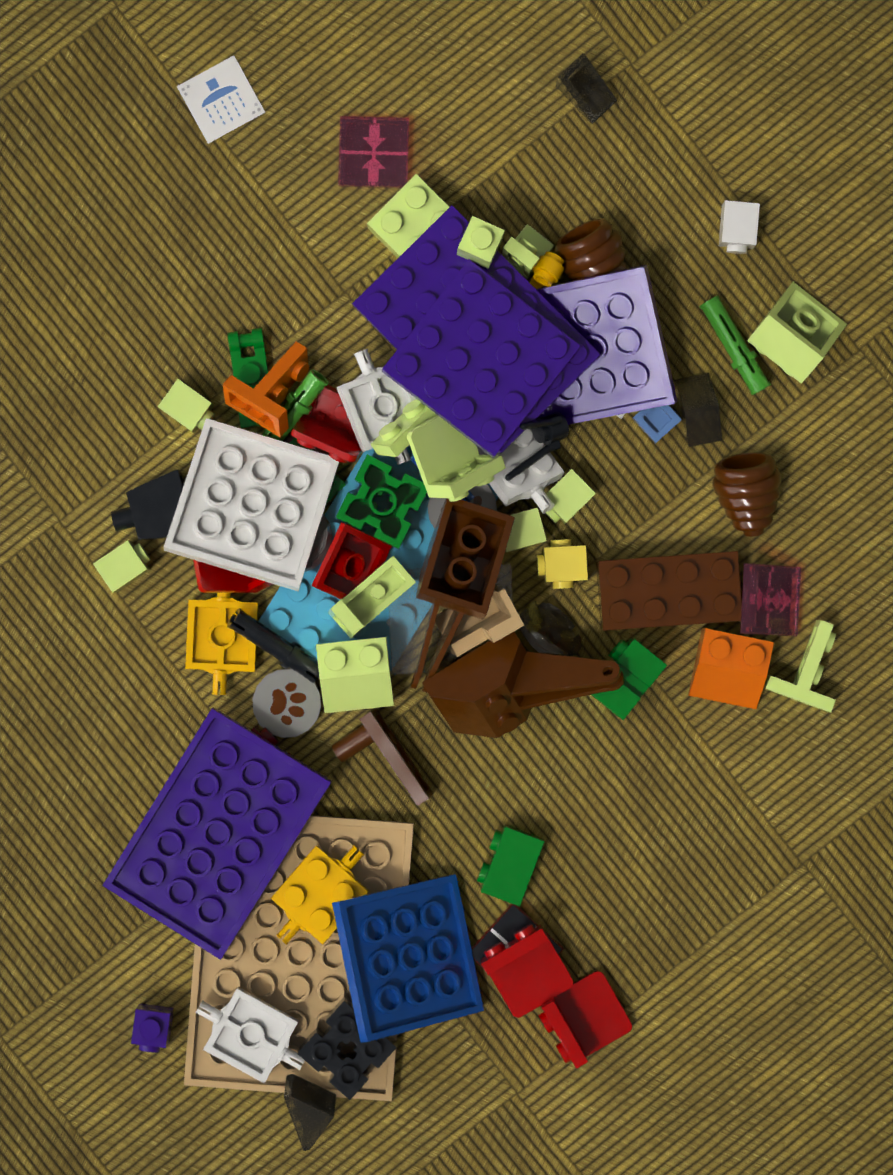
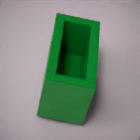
(510, 865)

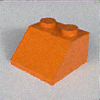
(730, 668)

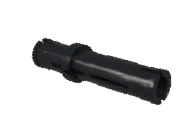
(287, 653)

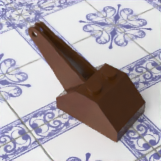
(460, 570)
(501, 683)

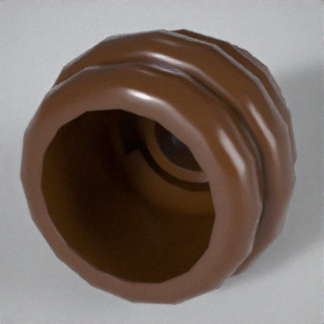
(591, 250)
(748, 490)

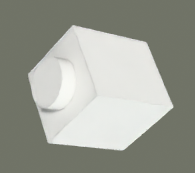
(738, 226)

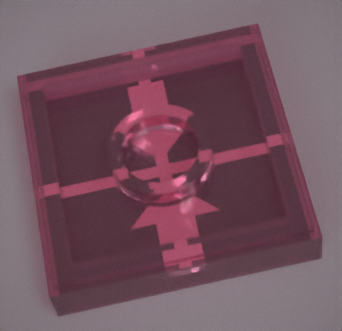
(373, 152)
(770, 600)

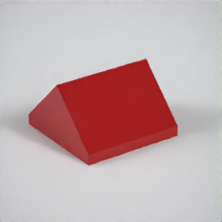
(349, 561)

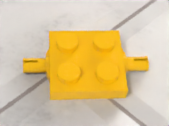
(215, 646)
(312, 890)

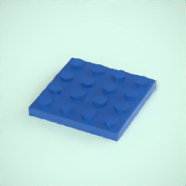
(407, 957)

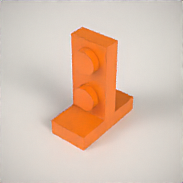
(264, 401)

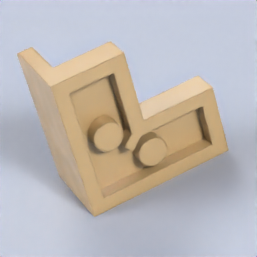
(472, 631)

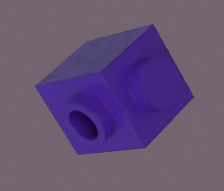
(152, 1027)

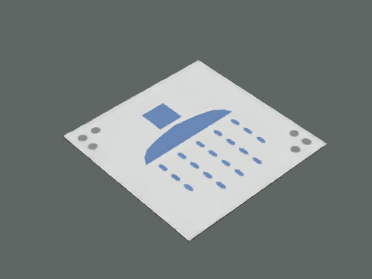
(221, 99)

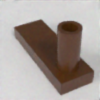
(377, 730)

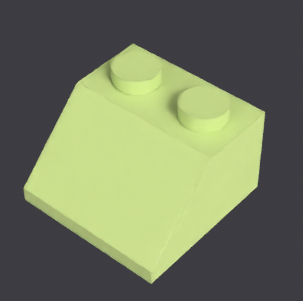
(797, 332)
(355, 674)

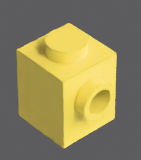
(563, 564)

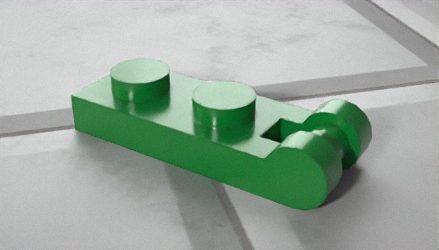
(248, 369)

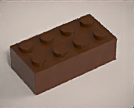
(669, 590)

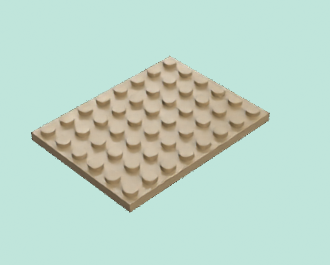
(297, 976)

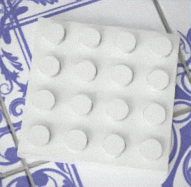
(251, 504)

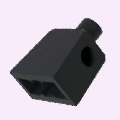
(151, 507)

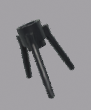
(545, 430)

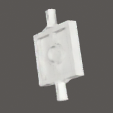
(373, 402)
(532, 480)
(250, 1035)

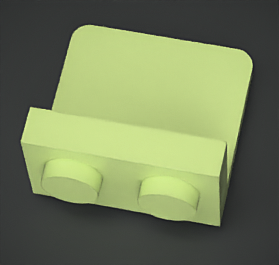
(450, 460)

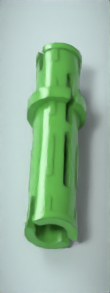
(736, 347)
(300, 401)

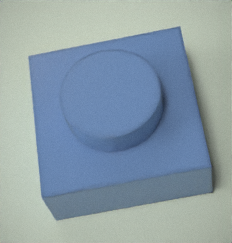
(657, 421)

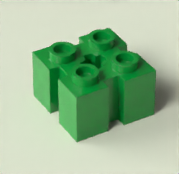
(362, 509)
(640, 672)

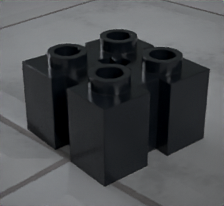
(347, 1069)

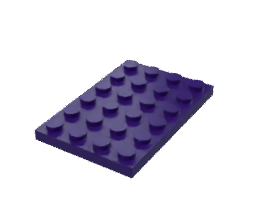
(424, 271)
(217, 833)

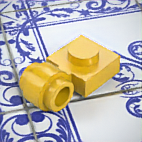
(547, 270)

